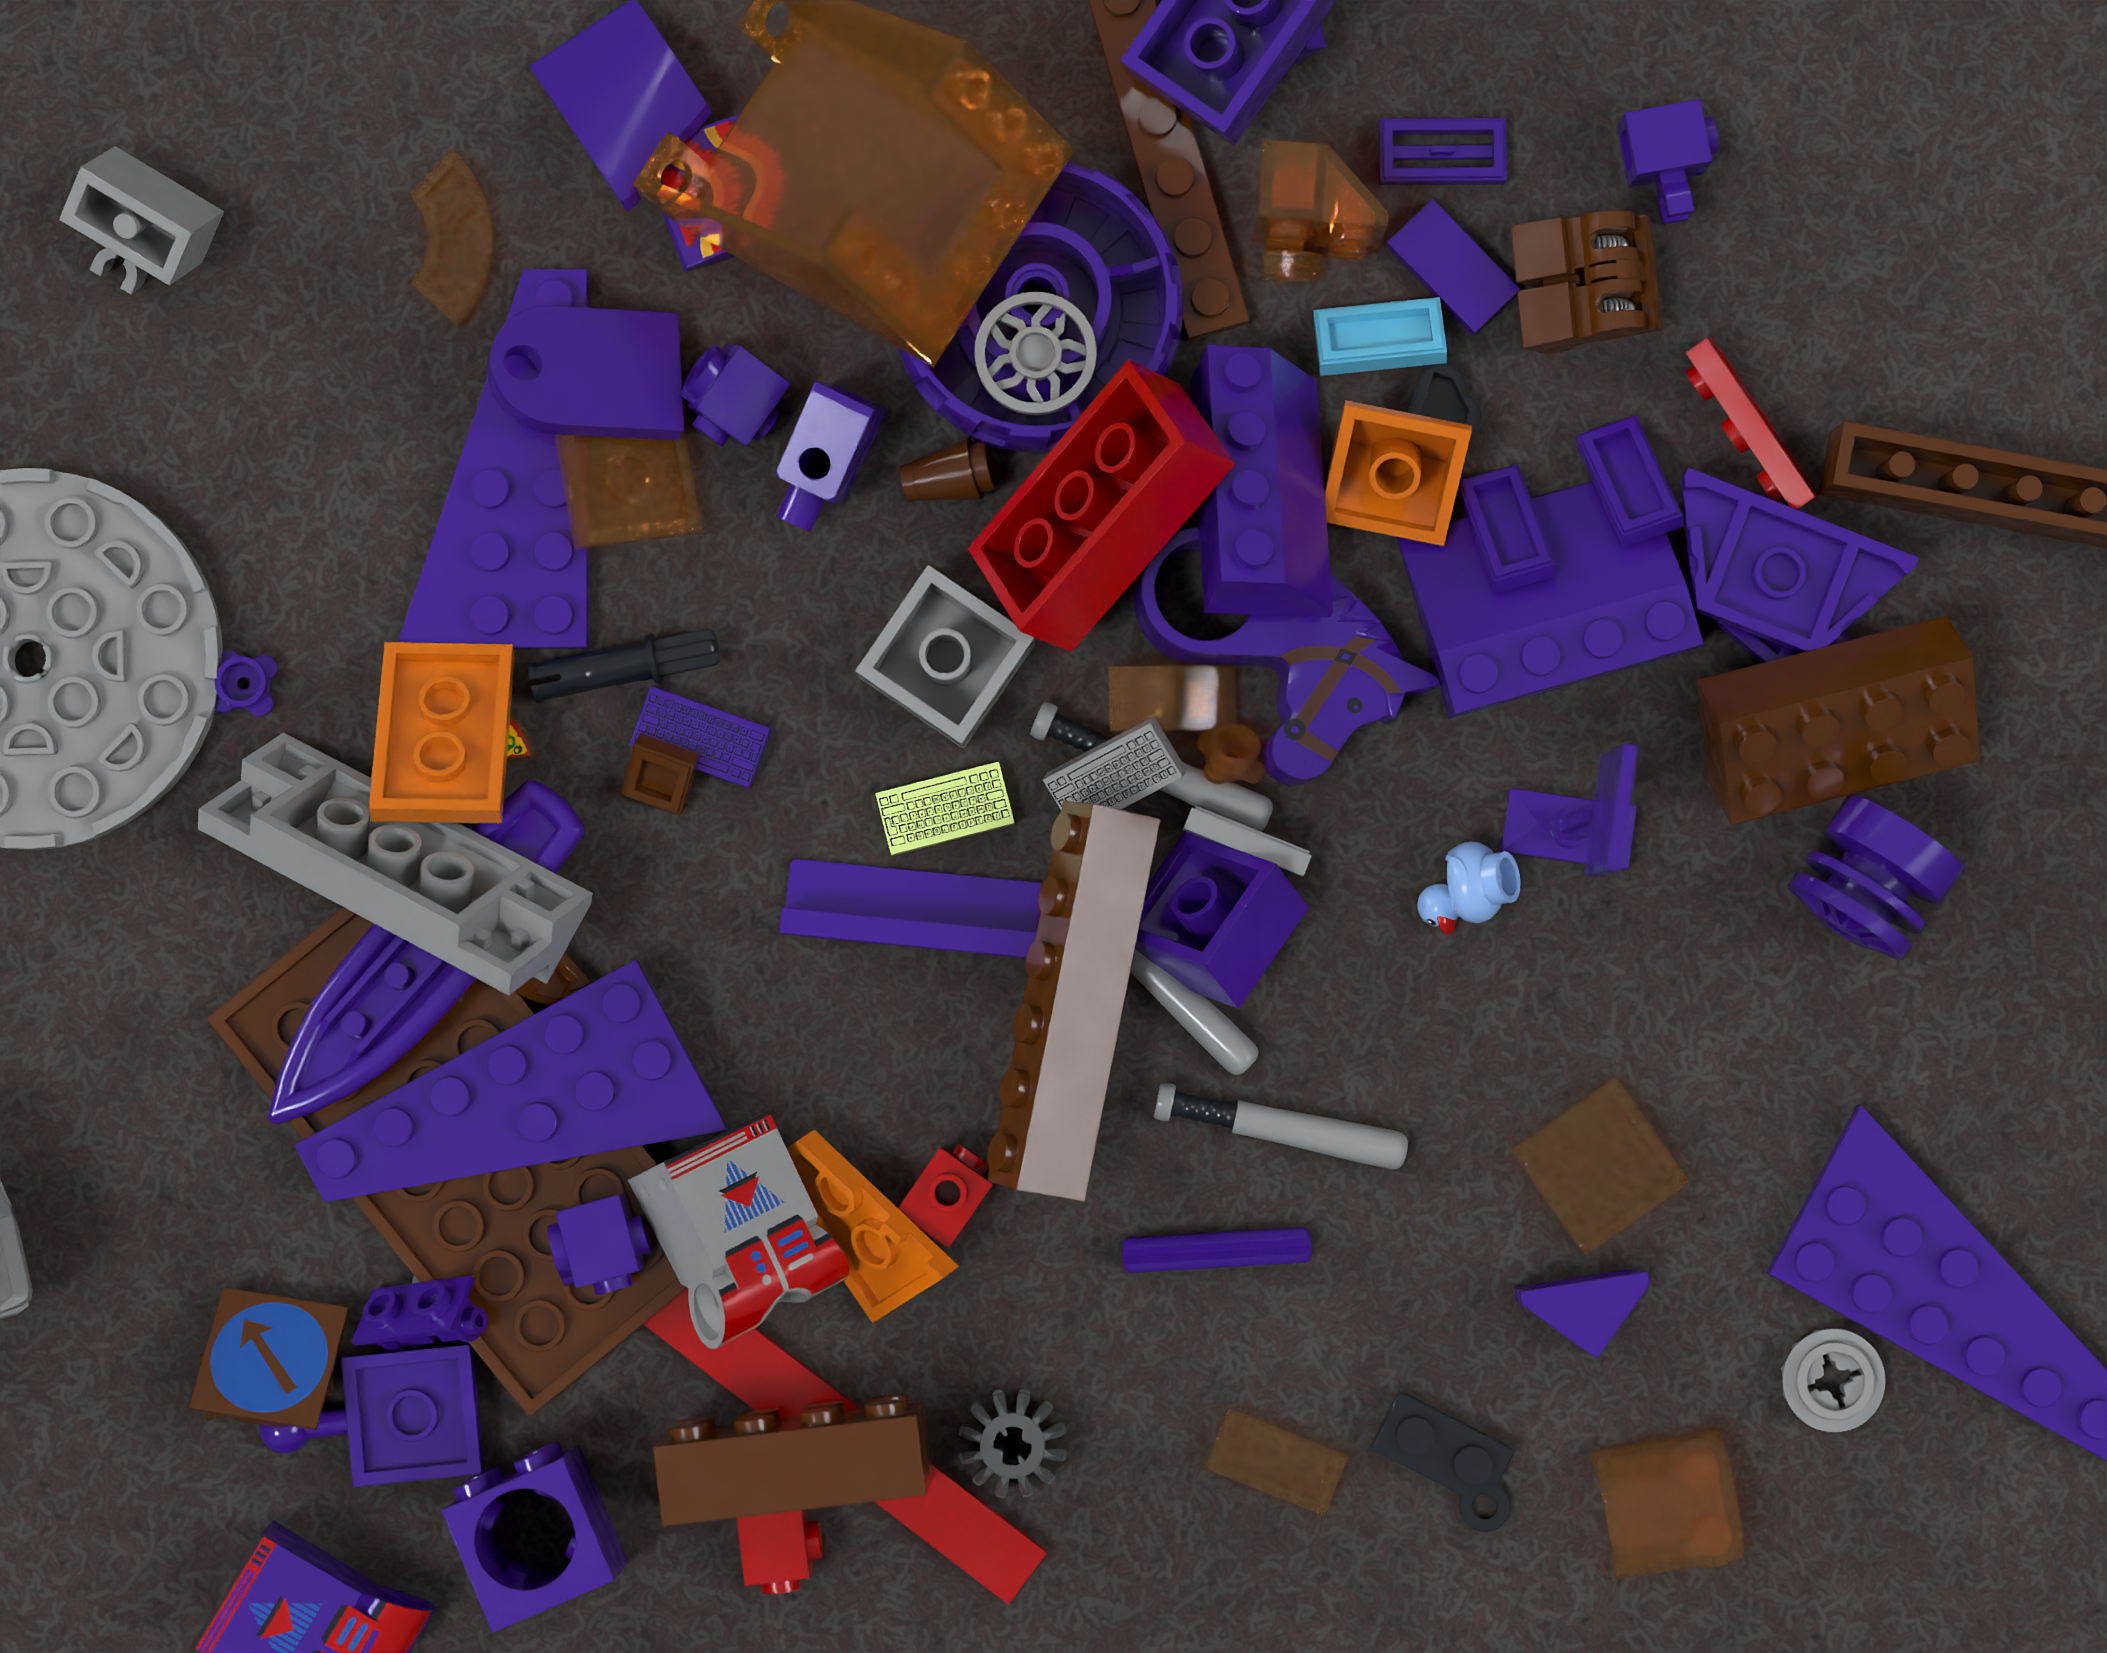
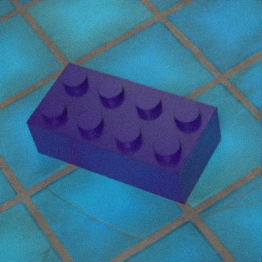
(1222, 55)

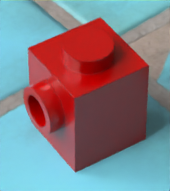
(947, 1193)
(779, 1550)

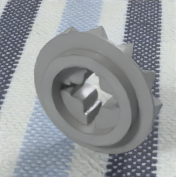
(1859, 1394)

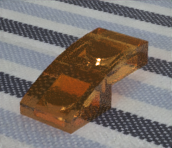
(1177, 696)

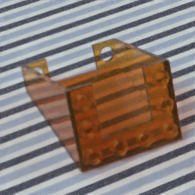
(869, 170)

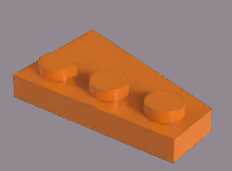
(884, 1248)

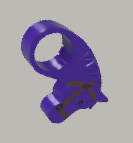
(1330, 670)

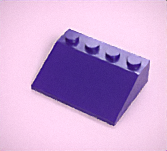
(1592, 620)

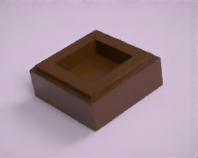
(660, 774)

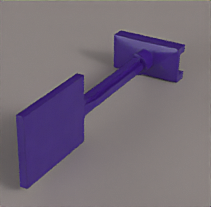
(1578, 828)

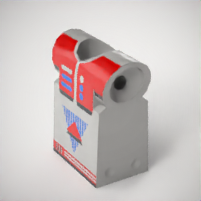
(739, 1229)

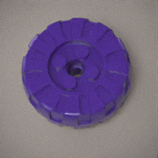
(1104, 257)

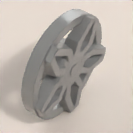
(1035, 353)

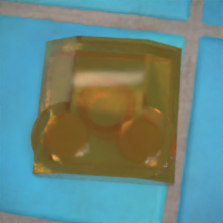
(1669, 1504)

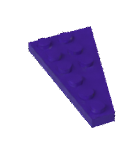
(504, 539)
(555, 1087)
(1915, 1271)

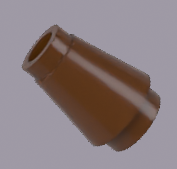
(951, 473)

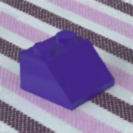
(1216, 918)

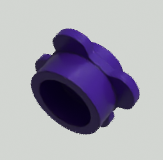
(257, 695)

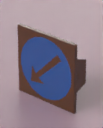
(269, 1359)

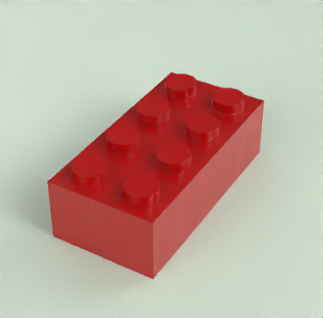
(1100, 506)

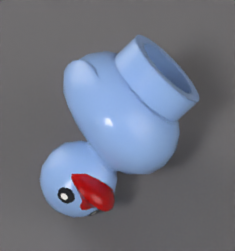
(1475, 889)

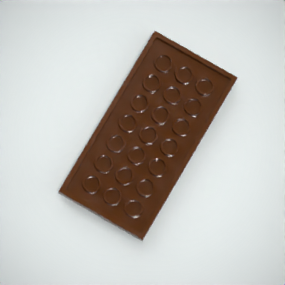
(477, 1224)

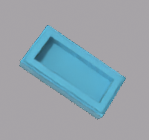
(1380, 336)

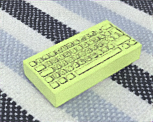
(945, 808)

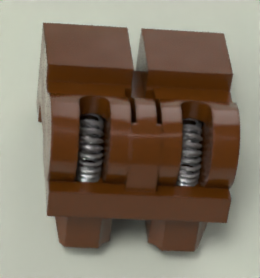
(1588, 277)

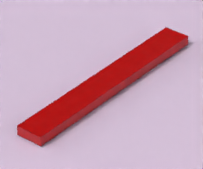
(945, 1517)

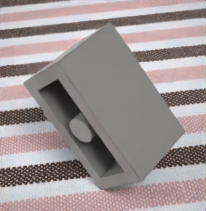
(141, 218)

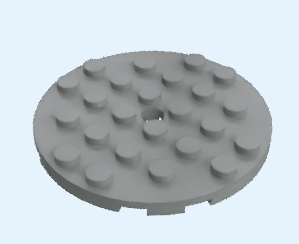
(125, 664)

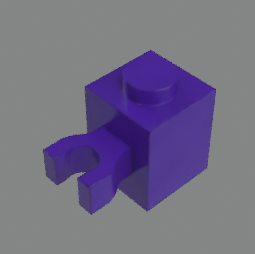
(1664, 149)

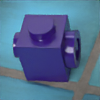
(732, 395)
(599, 1244)

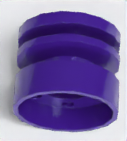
(1875, 877)

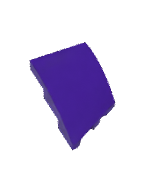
(621, 94)

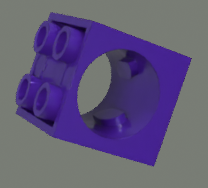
(507, 1588)

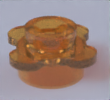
(1231, 754)

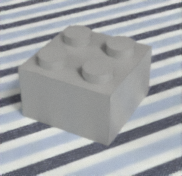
(945, 656)

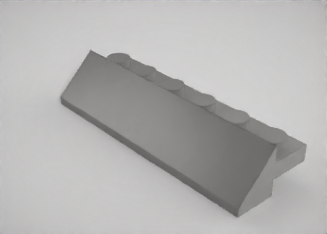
(415, 879)

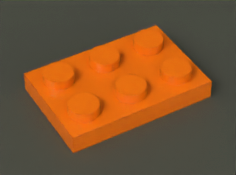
(442, 733)

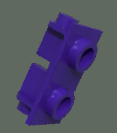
(419, 1313)

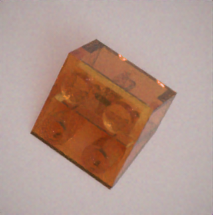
(1314, 201)

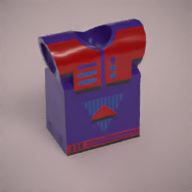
(307, 1601)

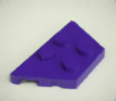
(1780, 567)

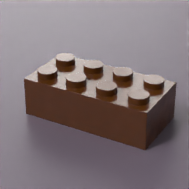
(1839, 720)
(792, 1462)

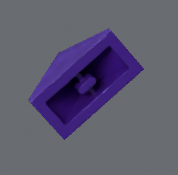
(1586, 1307)

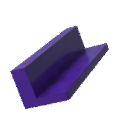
(910, 908)

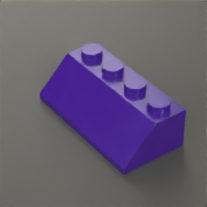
(1268, 515)

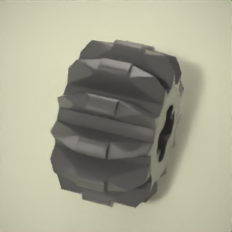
(993, 1452)

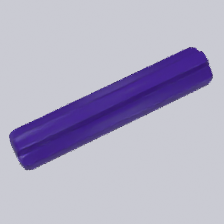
(1216, 1250)

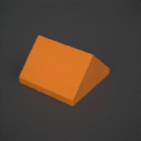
(1395, 472)

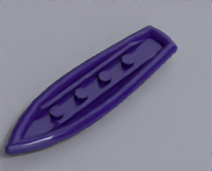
(394, 992)

